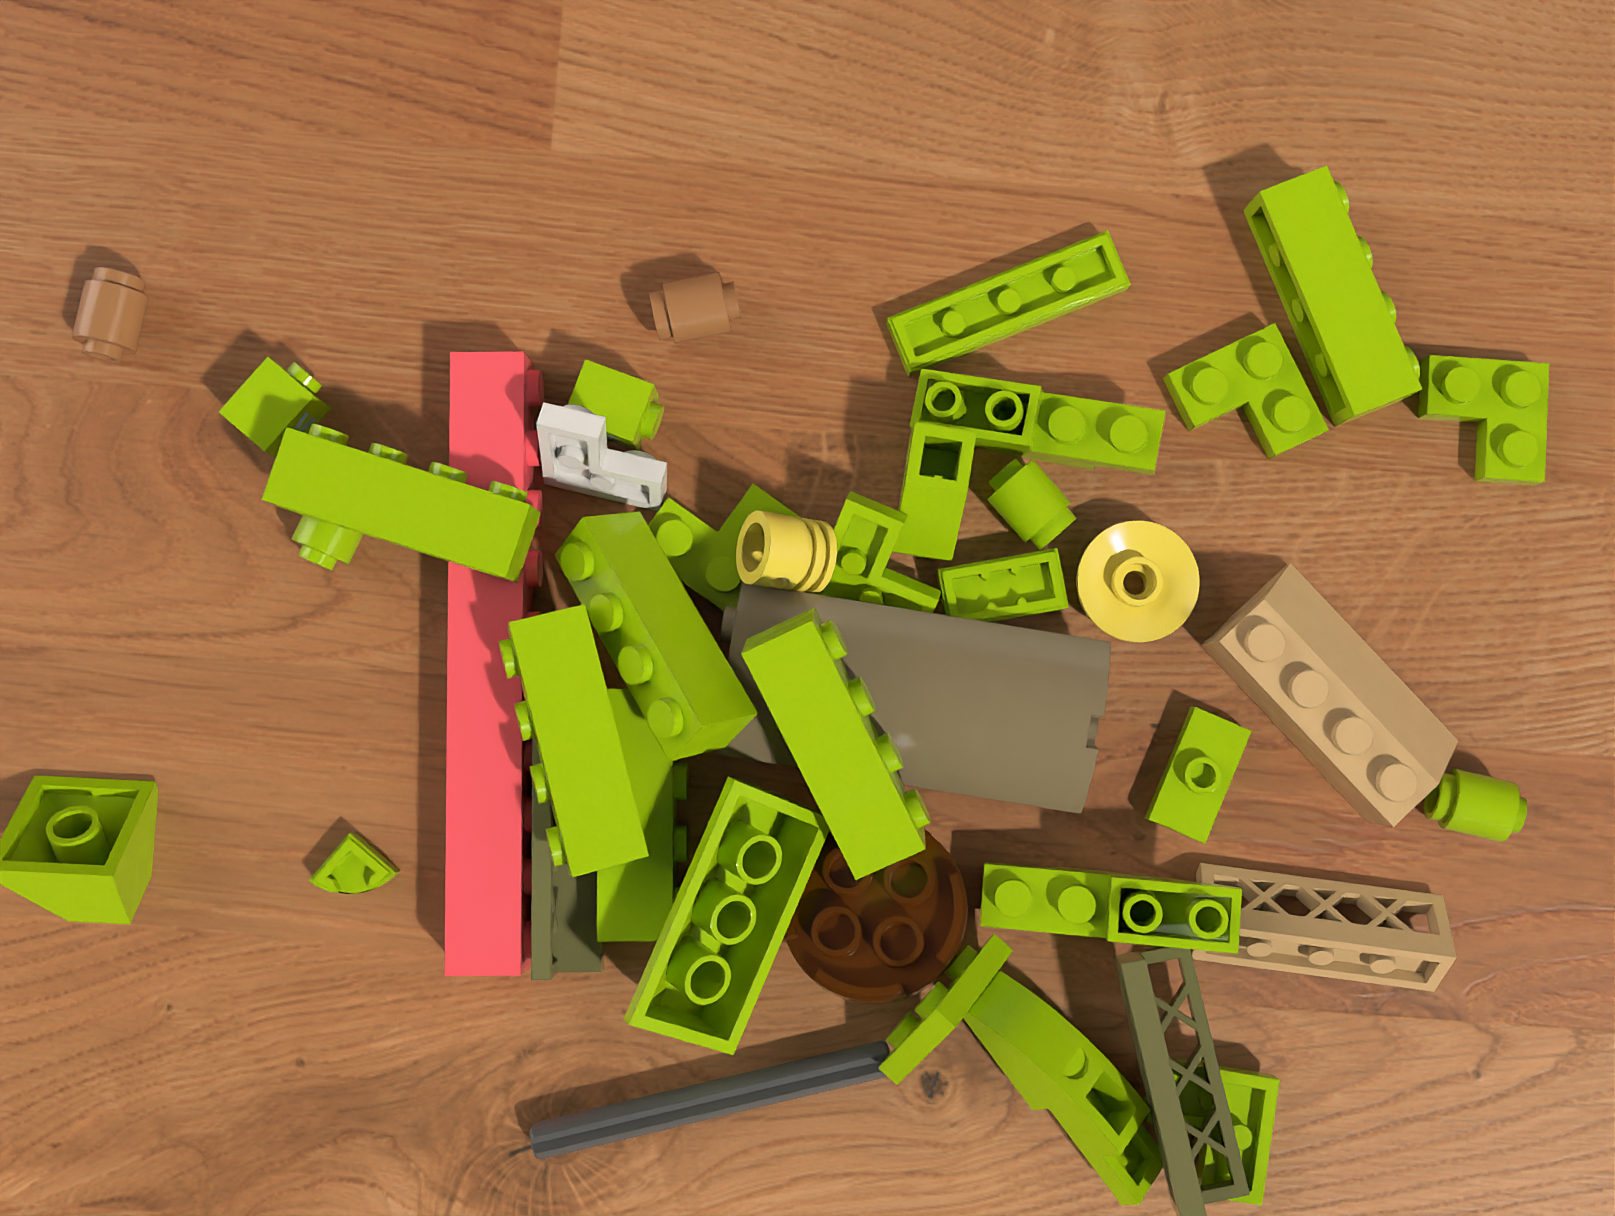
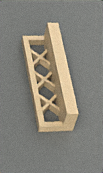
(1328, 942)

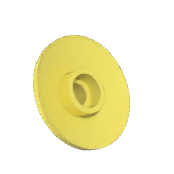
(1167, 574)

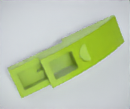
(1039, 424)
(1112, 906)
(1068, 1075)

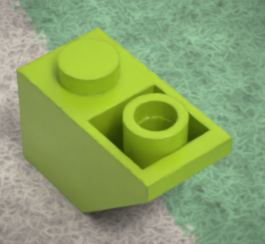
(934, 490)

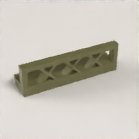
(560, 906)
(1163, 1091)

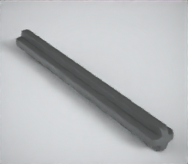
(708, 1100)

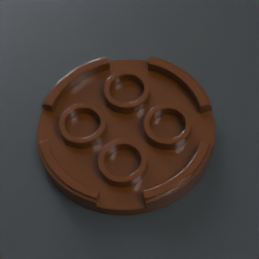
(881, 932)

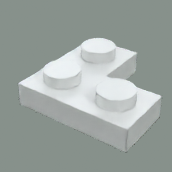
(578, 459)

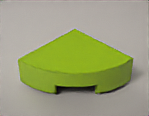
(354, 868)

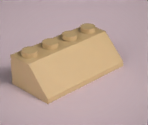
(1334, 698)

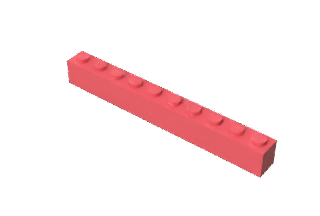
(485, 754)

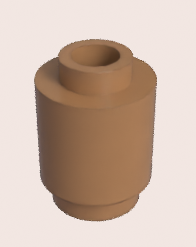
(694, 307)
(110, 314)

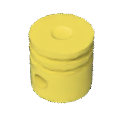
(786, 552)

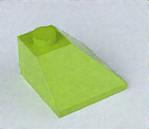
(82, 847)

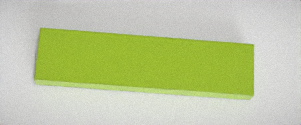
(1008, 303)

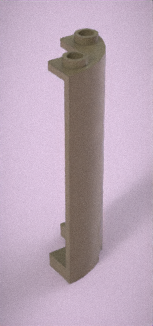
(962, 697)

